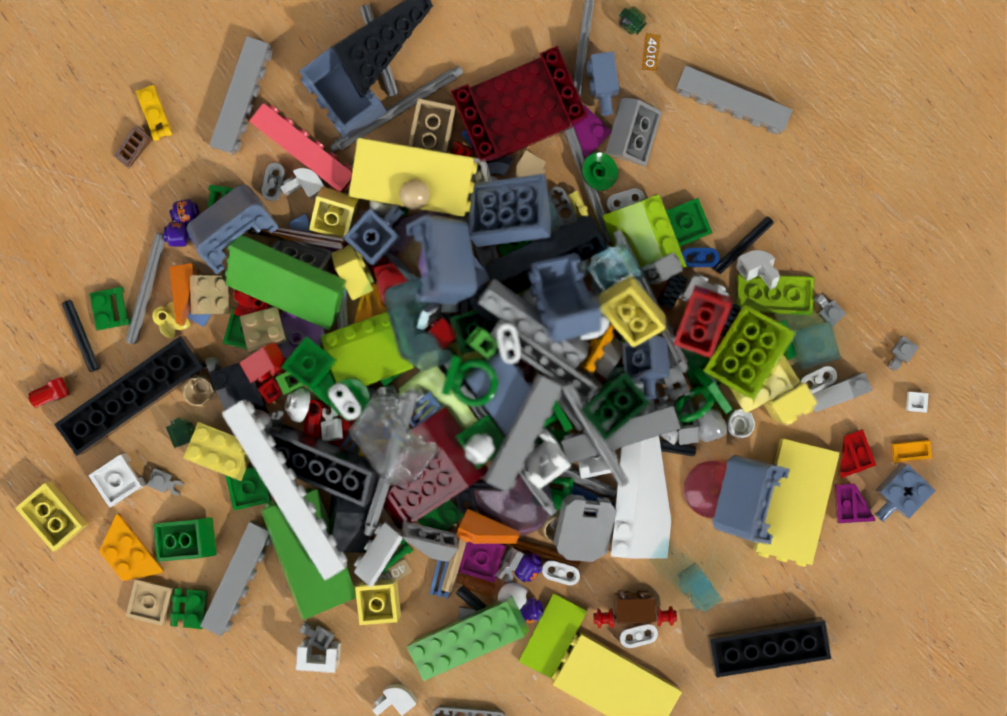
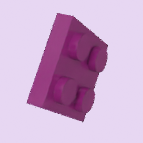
(482, 560)

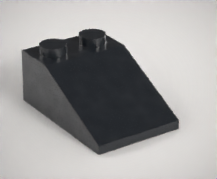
(234, 386)
(348, 524)

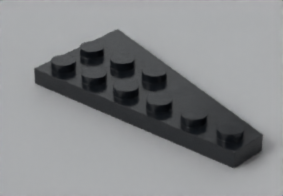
(375, 45)

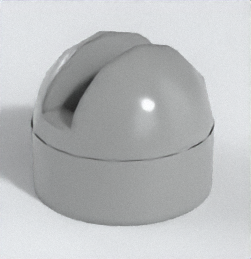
(212, 364)

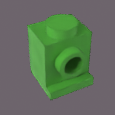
(477, 337)
(285, 383)

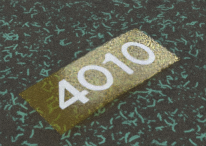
(651, 52)

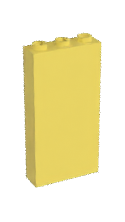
(384, 167)
(799, 502)
(613, 681)

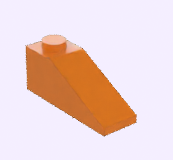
(180, 286)
(482, 530)

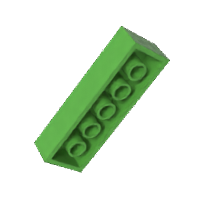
(468, 638)

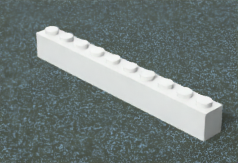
(285, 489)

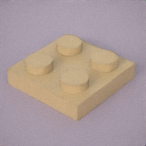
(209, 294)
(262, 328)
(149, 602)

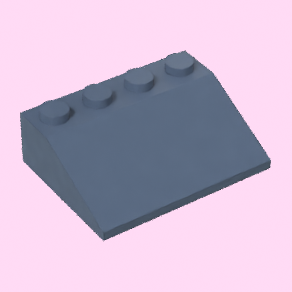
(509, 211)

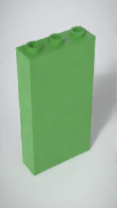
(284, 282)
(305, 582)

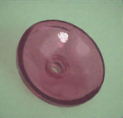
(699, 485)

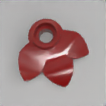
(247, 304)

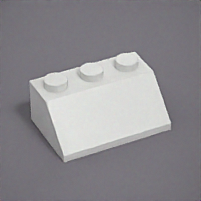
(378, 552)

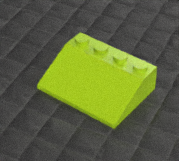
(646, 229)
(365, 351)
(749, 352)

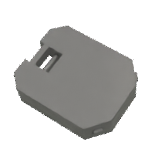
(580, 535)

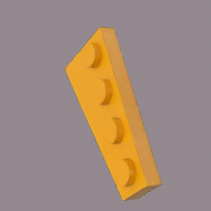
(595, 349)

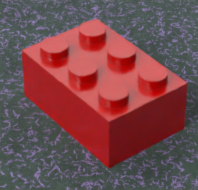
(702, 321)

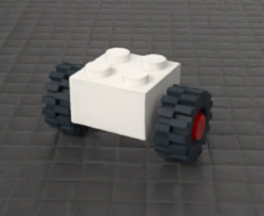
(674, 289)

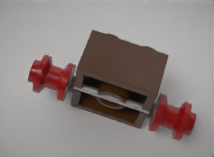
(635, 609)

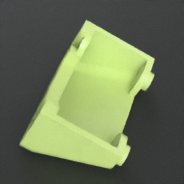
(433, 381)

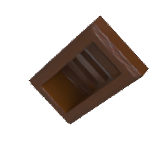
(127, 143)

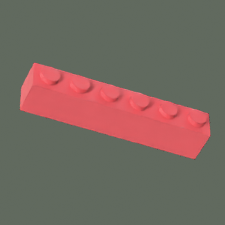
(302, 148)

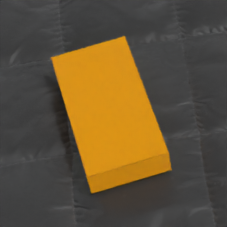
(911, 450)

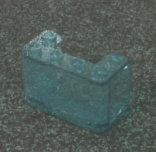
(404, 314)

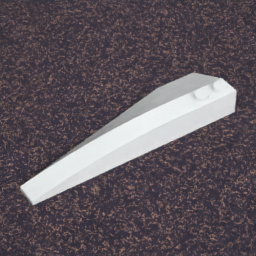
(642, 505)

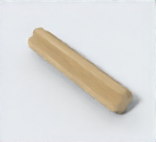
(453, 567)

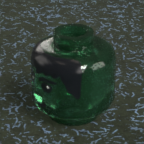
(632, 20)

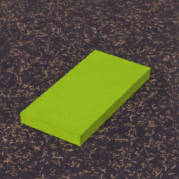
(790, 296)
(552, 635)

